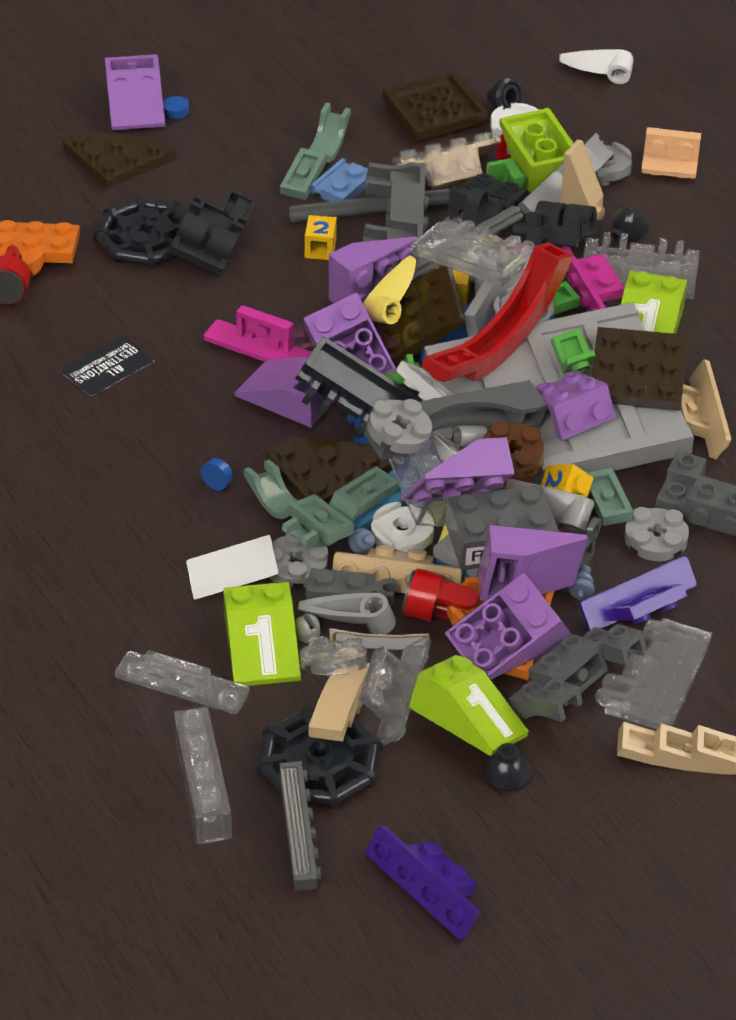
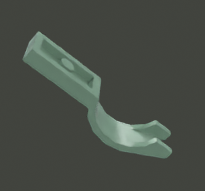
(323, 150)
(609, 498)
(350, 502)
(310, 511)

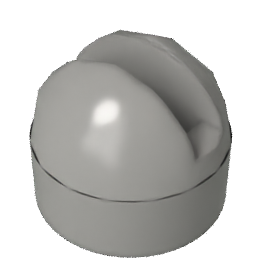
(302, 628)

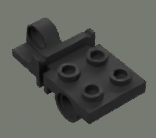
(484, 198)
(559, 224)
(211, 231)

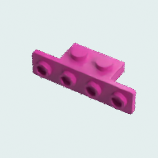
(593, 281)
(256, 335)

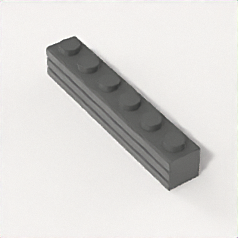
(298, 826)

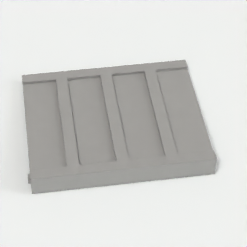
(626, 441)

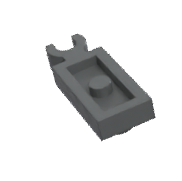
(333, 582)

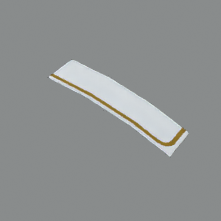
(375, 641)

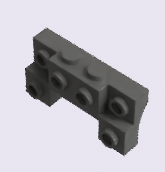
(405, 201)
(698, 497)
(572, 668)

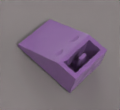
(134, 92)
(364, 264)
(352, 329)
(277, 390)
(474, 469)
(544, 556)
(508, 629)

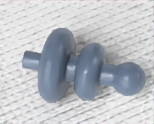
(361, 541)
(583, 584)

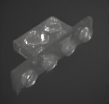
(449, 162)
(182, 680)
(391, 686)

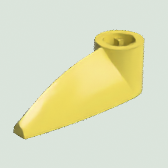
(384, 300)

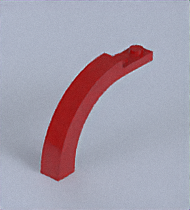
(510, 325)

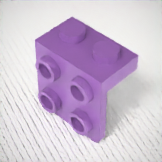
(577, 403)

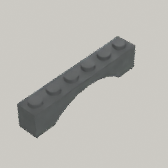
(507, 403)

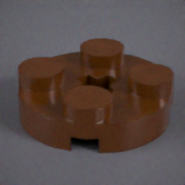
(525, 439)

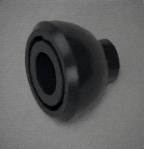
(505, 93)
(628, 222)
(507, 768)

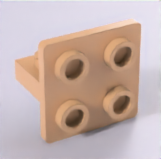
(671, 153)

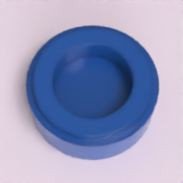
(176, 107)
(216, 474)

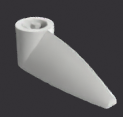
(613, 63)

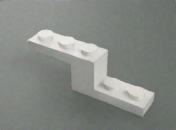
(429, 388)

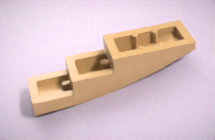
(338, 705)
(678, 749)

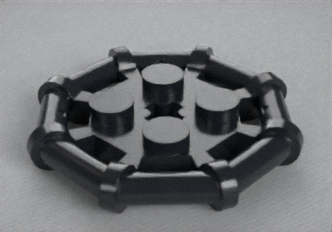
(133, 230)
(320, 770)

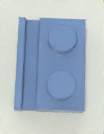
(340, 182)

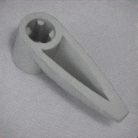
(568, 509)
(353, 608)

